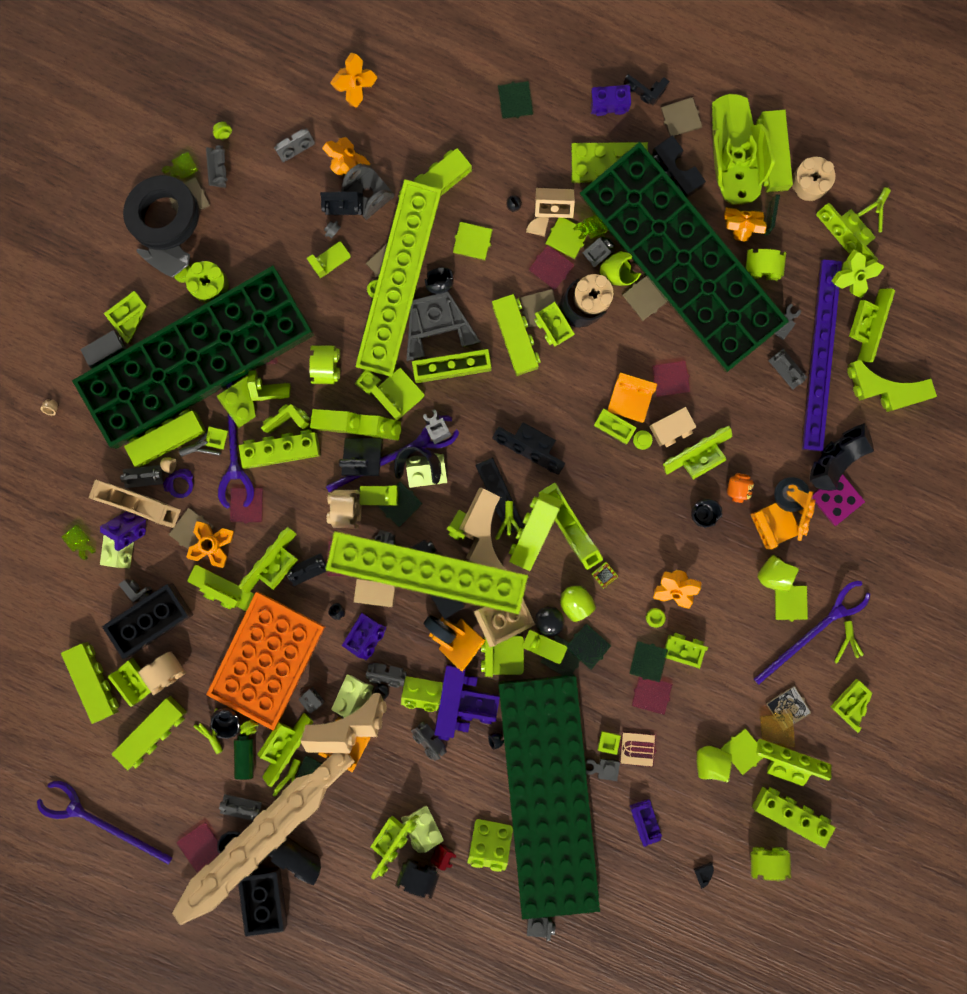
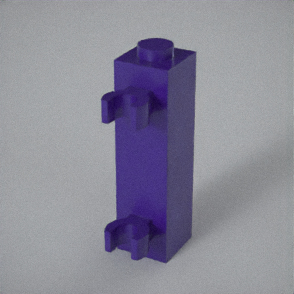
(450, 701)

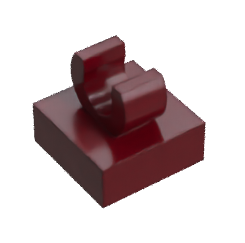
(442, 857)

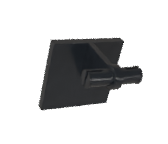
(361, 457)

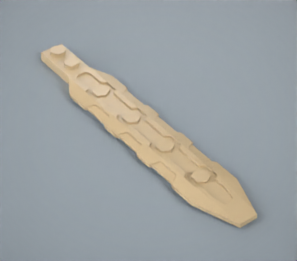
(267, 832)

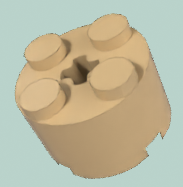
(816, 168)
(598, 285)
(344, 509)
(162, 672)

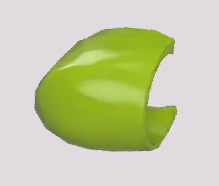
(618, 269)
(777, 574)
(577, 603)
(713, 763)

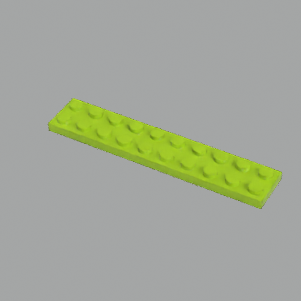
(398, 278)
(426, 572)

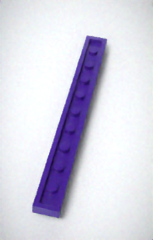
(821, 357)

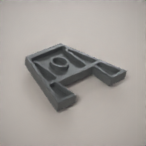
(436, 316)

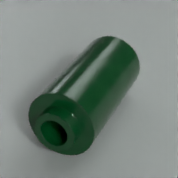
(243, 758)

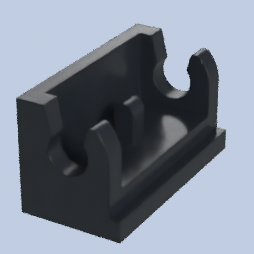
(342, 203)

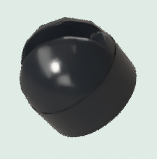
(511, 207)
(333, 611)
(384, 689)
(495, 741)

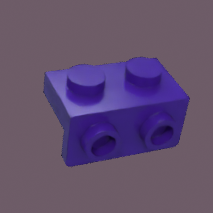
(610, 100)
(124, 529)
(478, 706)

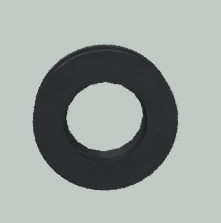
(144, 195)

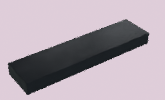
(494, 483)

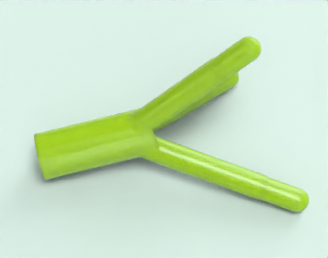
(879, 203)
(508, 520)
(849, 636)
(212, 738)
(291, 774)

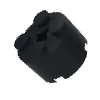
(417, 879)

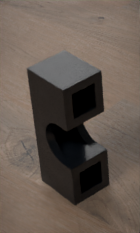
(665, 156)

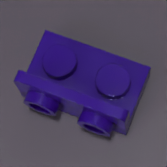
(364, 637)

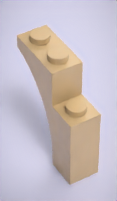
(135, 503)
(478, 524)
(342, 734)

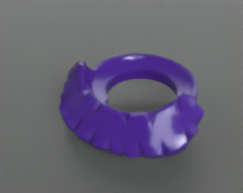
(169, 482)

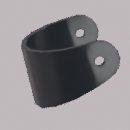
(572, 318)
(433, 460)

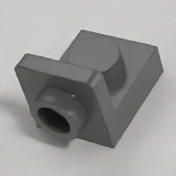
(599, 251)
(131, 589)
(311, 700)
(541, 927)

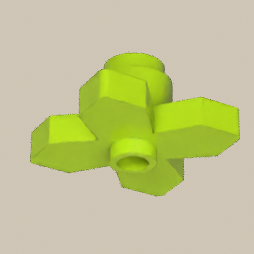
(855, 272)

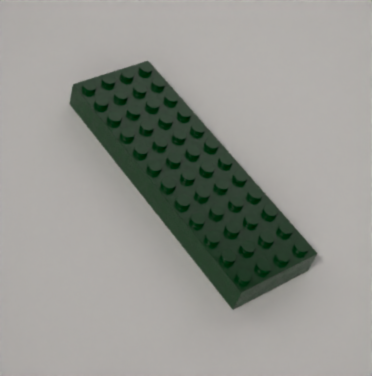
(683, 257)
(193, 357)
(549, 796)

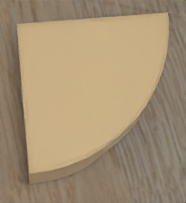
(538, 226)

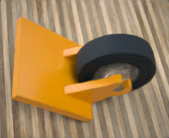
(794, 495)
(456, 644)

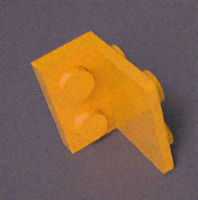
(631, 397)
(774, 525)

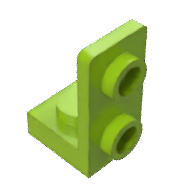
(329, 259)
(265, 392)
(379, 495)
(454, 527)
(544, 647)

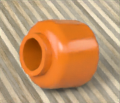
(740, 487)

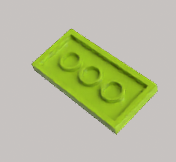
(593, 159)

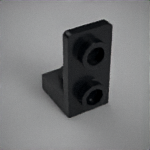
(648, 96)

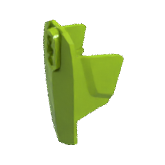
(739, 150)

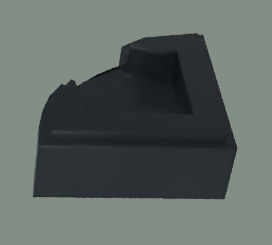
(704, 874)

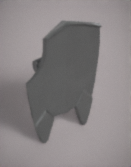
(166, 261)

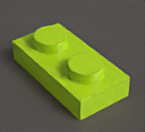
(615, 426)

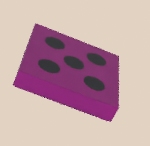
(838, 503)

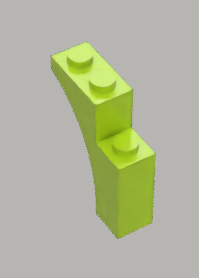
(893, 394)
(355, 424)
(573, 531)

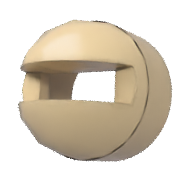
(49, 407)
(168, 464)

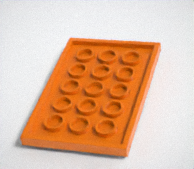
(265, 660)

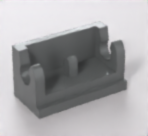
(103, 349)

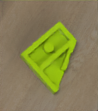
(127, 315)
(238, 402)
(853, 704)

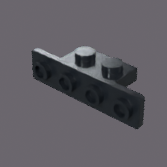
(532, 445)

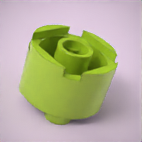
(766, 263)
(202, 272)
(324, 364)
(771, 864)

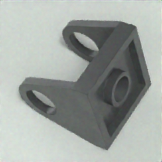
(367, 179)

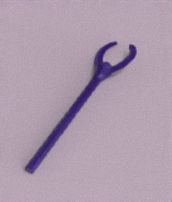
(422, 441)
(234, 470)
(837, 611)
(76, 810)

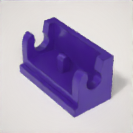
(645, 822)

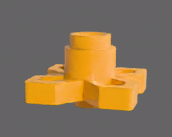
(352, 79)
(343, 156)
(744, 223)
(201, 549)
(677, 587)

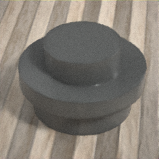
(332, 229)

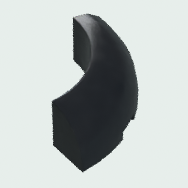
(839, 456)
(297, 860)

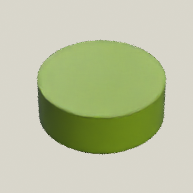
(655, 617)

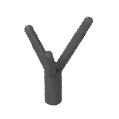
(196, 447)

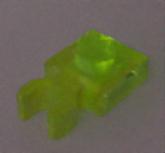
(181, 166)
(592, 227)
(77, 540)

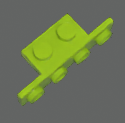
(848, 230)
(870, 323)
(701, 456)
(273, 564)
(220, 588)
(281, 746)
(792, 764)
(389, 840)

